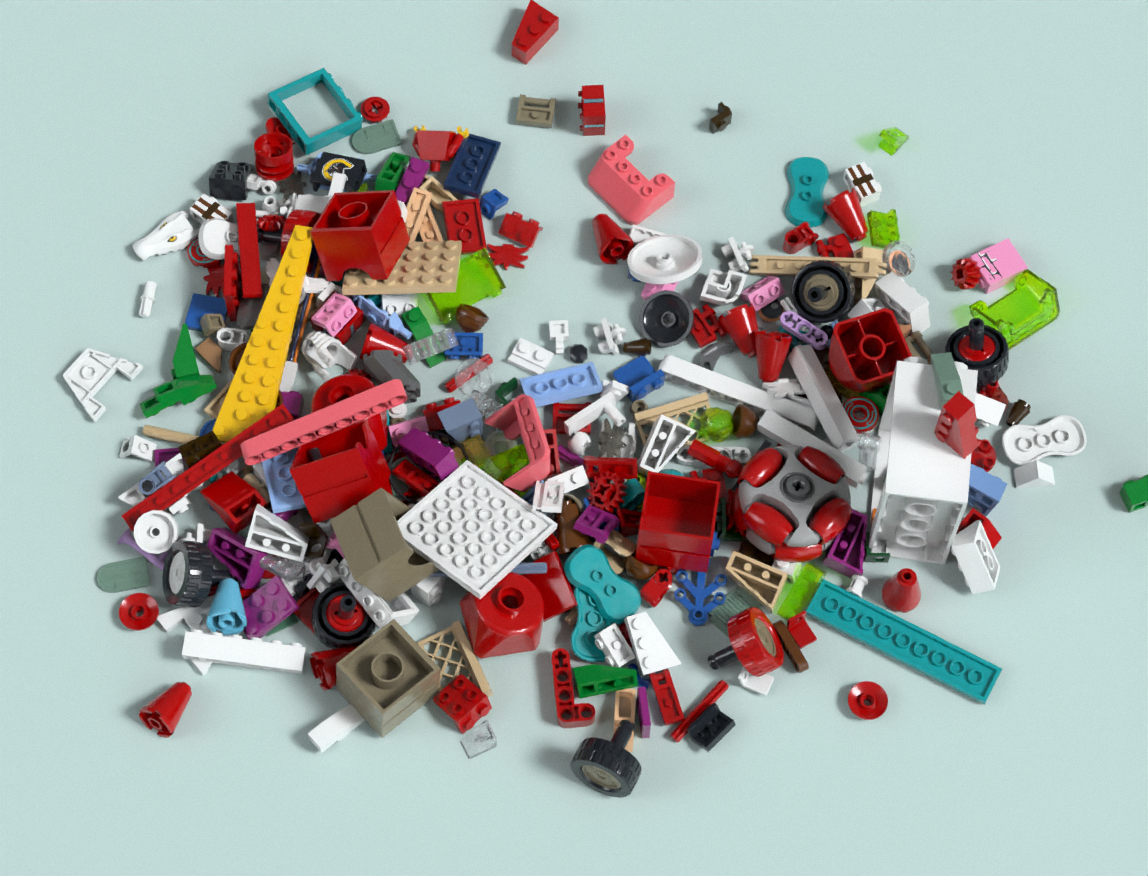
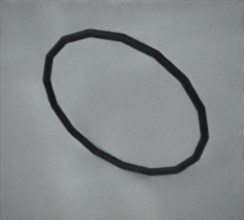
(398, 447)

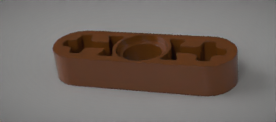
(790, 647)

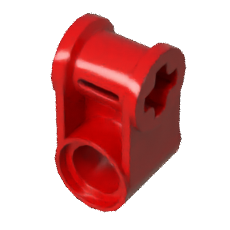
(801, 236)
(654, 589)

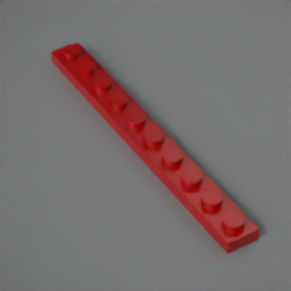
(206, 467)

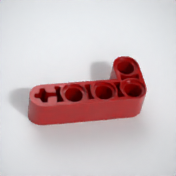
(566, 688)

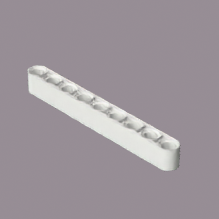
(736, 392)

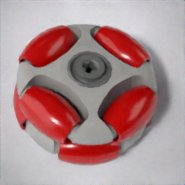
(792, 502)

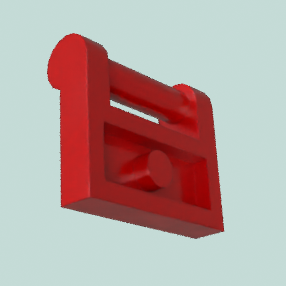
(560, 418)

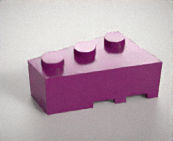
(848, 547)

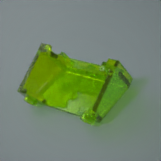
(476, 281)
(1021, 311)

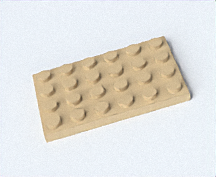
(420, 269)

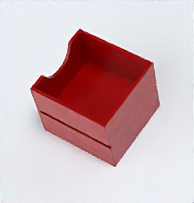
(360, 233)
(343, 474)
(677, 521)

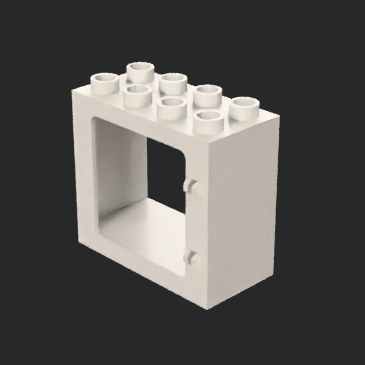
(924, 477)

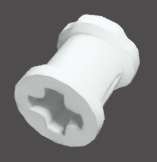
(857, 585)

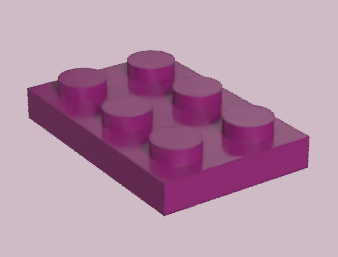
(268, 608)

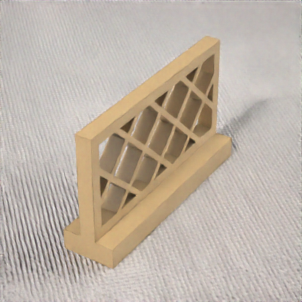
(670, 410)
(468, 656)

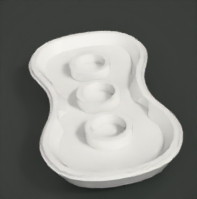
(218, 232)
(1058, 436)

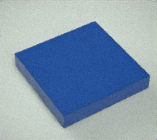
(202, 305)

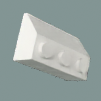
(976, 558)

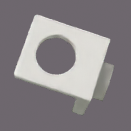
(138, 447)
(758, 684)

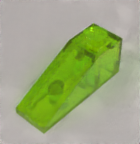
(802, 591)

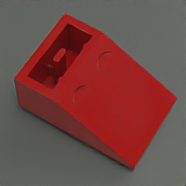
(233, 500)

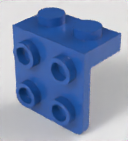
(639, 377)

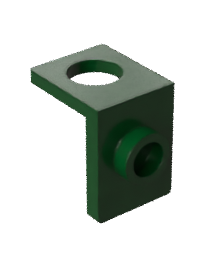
(504, 389)
(871, 557)

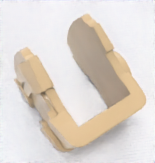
(621, 546)

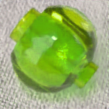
(716, 424)

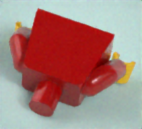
(437, 145)

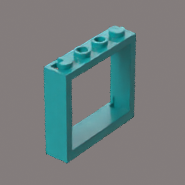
(307, 144)

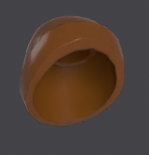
(470, 318)
(744, 422)
(637, 569)

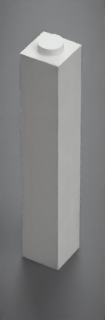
(823, 397)
(790, 434)

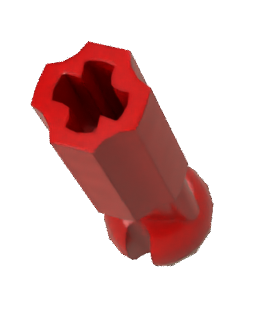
(715, 459)

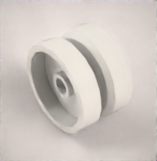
(156, 519)

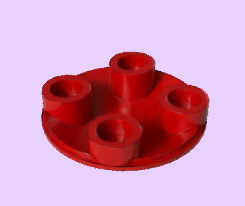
(984, 456)

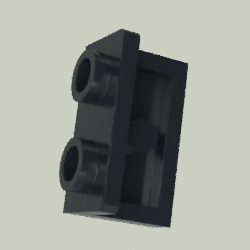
(710, 727)

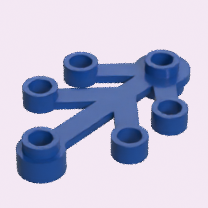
(699, 594)

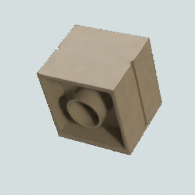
(377, 547)
(387, 678)

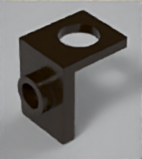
(316, 536)

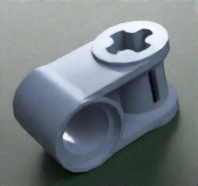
(157, 478)

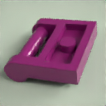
(592, 519)

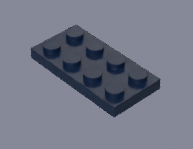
(472, 166)

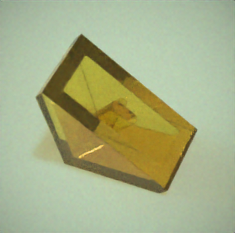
(476, 450)

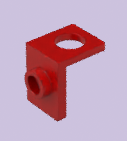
(800, 630)

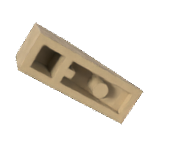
(863, 285)

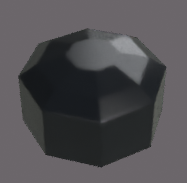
(578, 353)

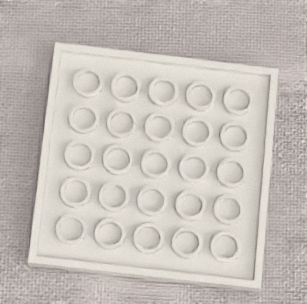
(474, 529)

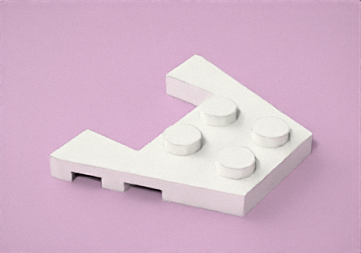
(91, 372)
(195, 619)

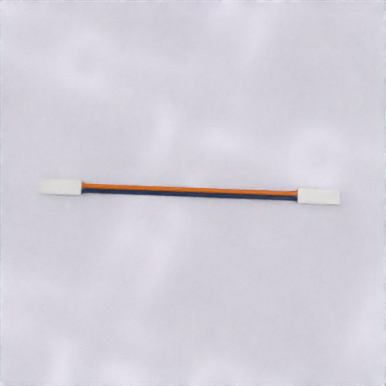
(290, 367)

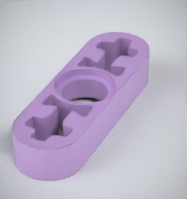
(801, 322)

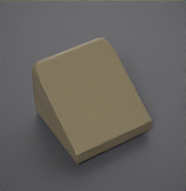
(211, 324)

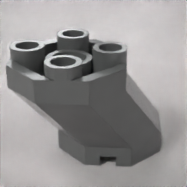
(250, 309)
(385, 367)

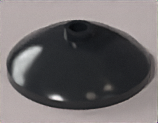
(655, 317)

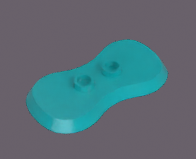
(807, 183)
(591, 572)
(588, 624)

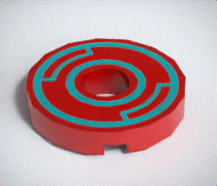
(196, 256)
(867, 407)

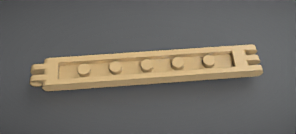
(791, 265)

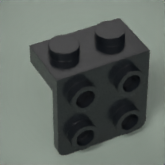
(230, 180)

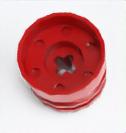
(274, 156)

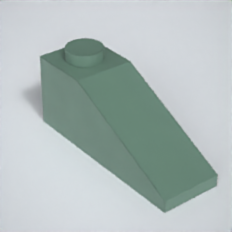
(946, 377)

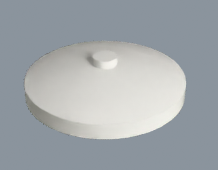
(665, 259)

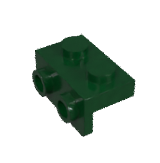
(721, 524)

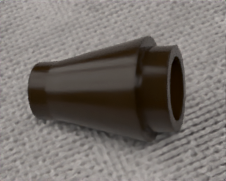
(638, 347)
(1018, 412)

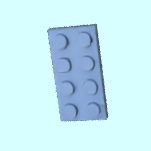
(562, 384)
(280, 483)

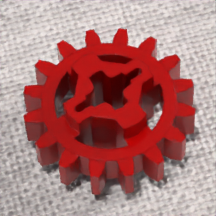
(607, 492)

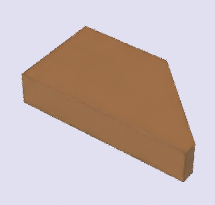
(210, 353)

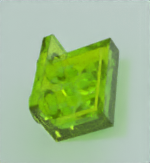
(883, 228)

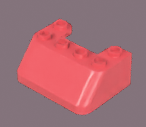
(626, 187)
(522, 419)

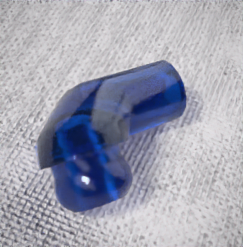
(642, 682)

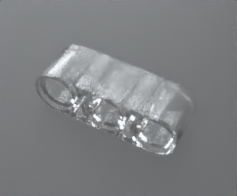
(430, 346)

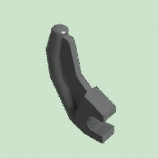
(713, 353)

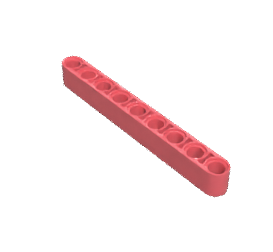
(323, 422)

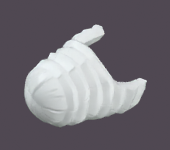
(325, 351)

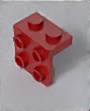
(463, 703)

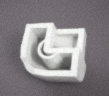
(723, 287)

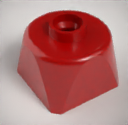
(867, 350)
(346, 386)
(505, 618)

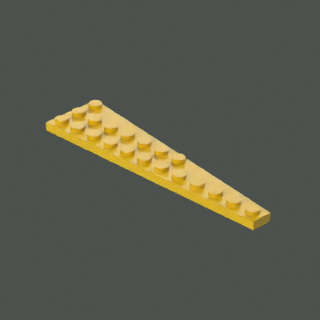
(263, 361)

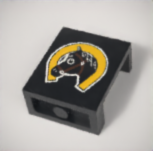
(333, 163)

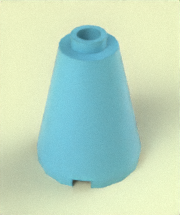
(227, 609)

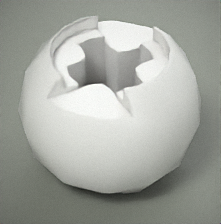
(579, 443)

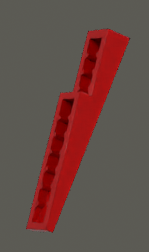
(248, 250)

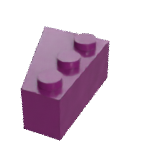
(429, 453)
(241, 560)

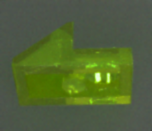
(892, 140)

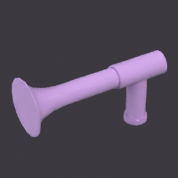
(127, 538)

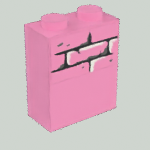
(998, 265)

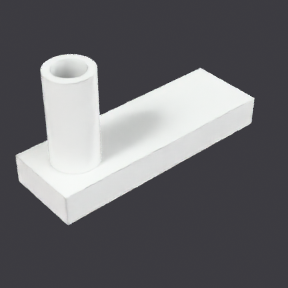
(603, 405)

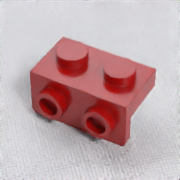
(520, 229)
(431, 409)

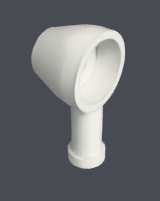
(276, 205)

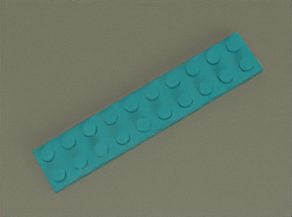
(904, 641)

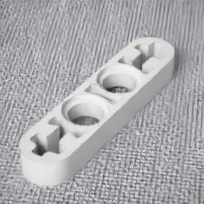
(728, 450)

